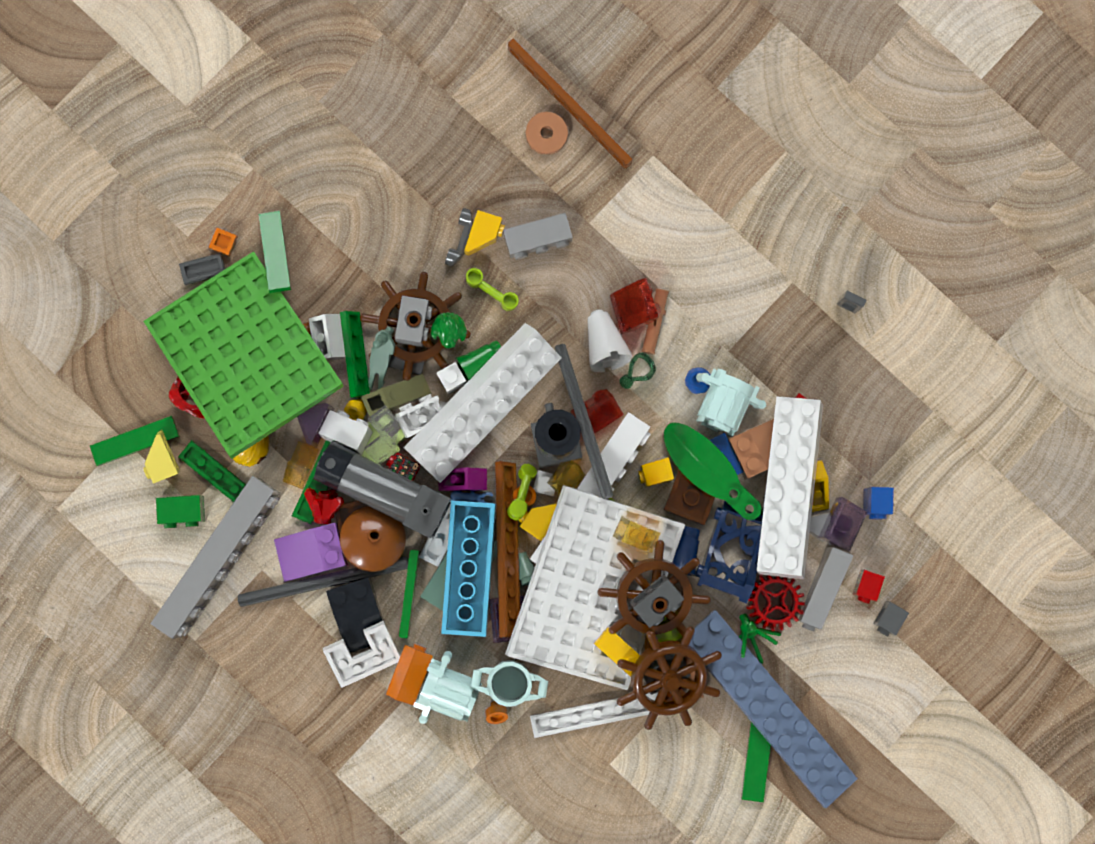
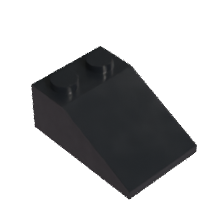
(354, 610)

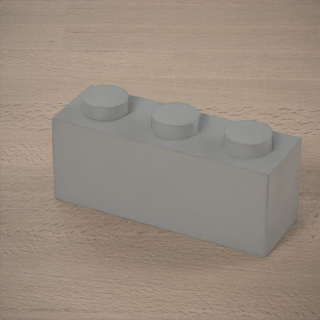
(538, 236)

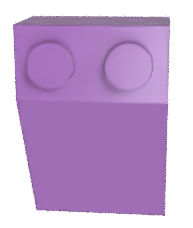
(310, 552)

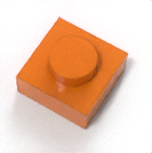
(223, 241)

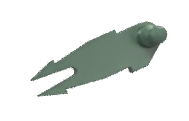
(380, 356)

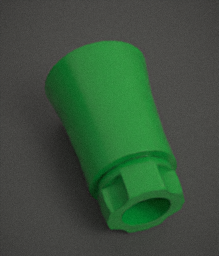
(473, 361)

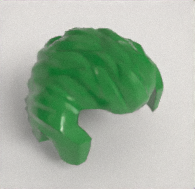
(449, 329)

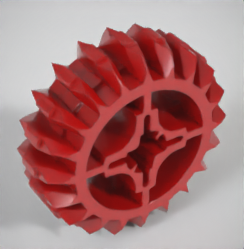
(789, 613)

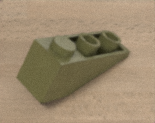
(397, 394)

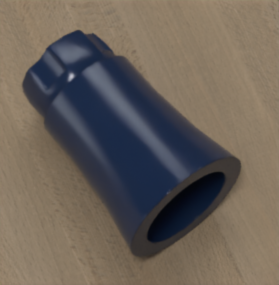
(687, 548)

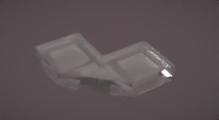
(387, 427)

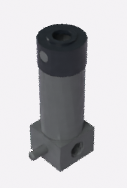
(556, 437)
(382, 489)

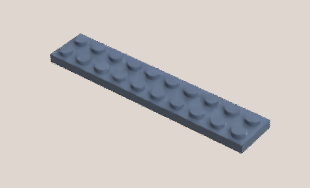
(772, 711)

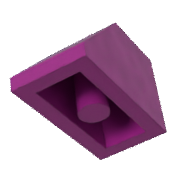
(465, 480)

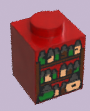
(403, 466)
(868, 586)

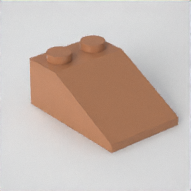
(753, 449)

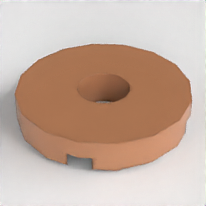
(555, 124)

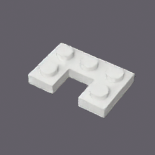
(380, 656)

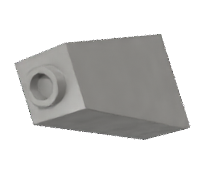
(824, 587)

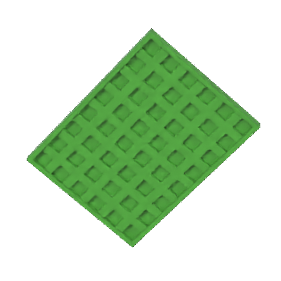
(243, 355)

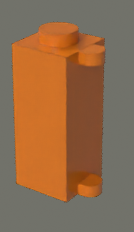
(409, 674)

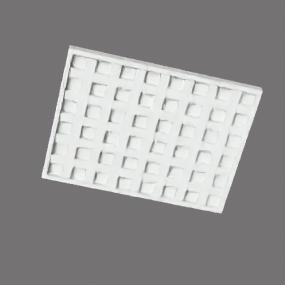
(562, 604)

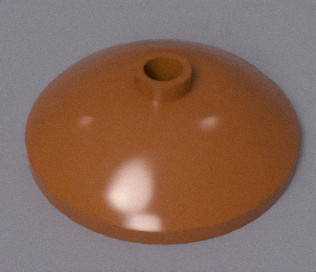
(371, 553)

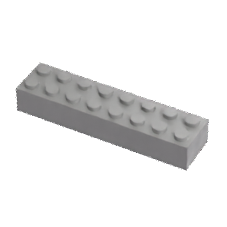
(215, 558)

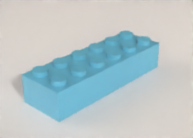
(468, 568)

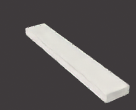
(586, 716)

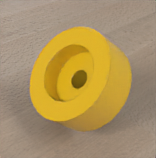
(355, 409)

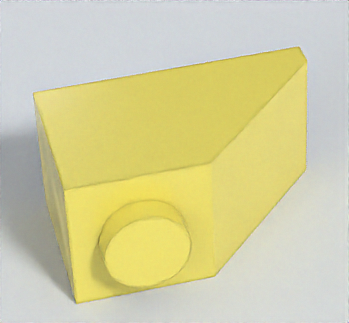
(160, 460)

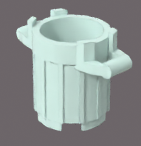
(726, 401)
(509, 683)
(446, 692)

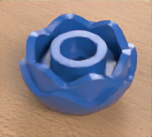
(691, 381)

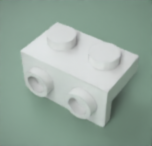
(415, 417)

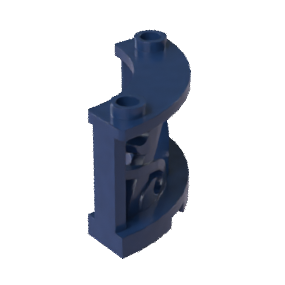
(743, 582)

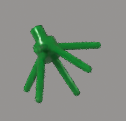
(750, 630)

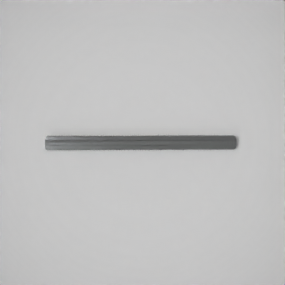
(584, 422)
(315, 583)

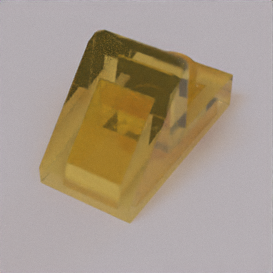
(300, 465)

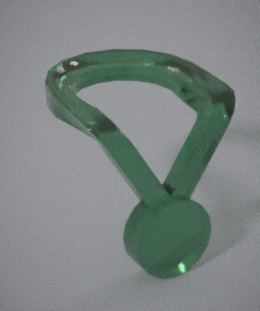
(627, 380)

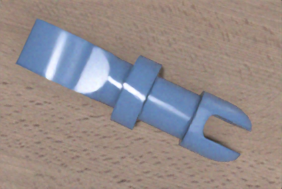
(471, 497)

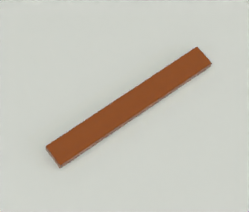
(569, 104)
(507, 549)

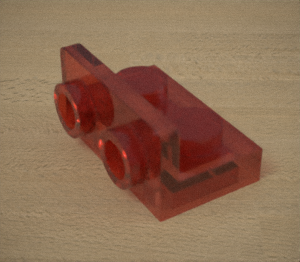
(601, 409)

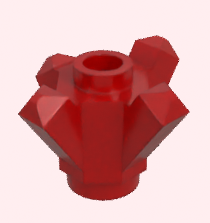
(323, 504)

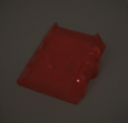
(634, 306)

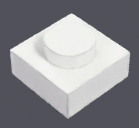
(541, 485)

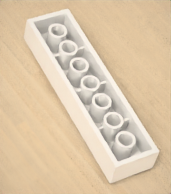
(482, 402)
(615, 455)
(790, 487)

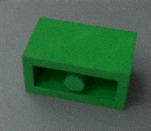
(180, 510)

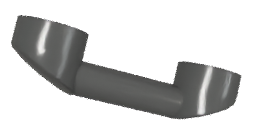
(455, 255)

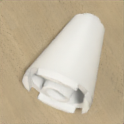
(605, 343)

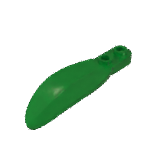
(708, 468)

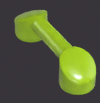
(474, 279)
(519, 507)

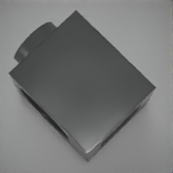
(890, 619)

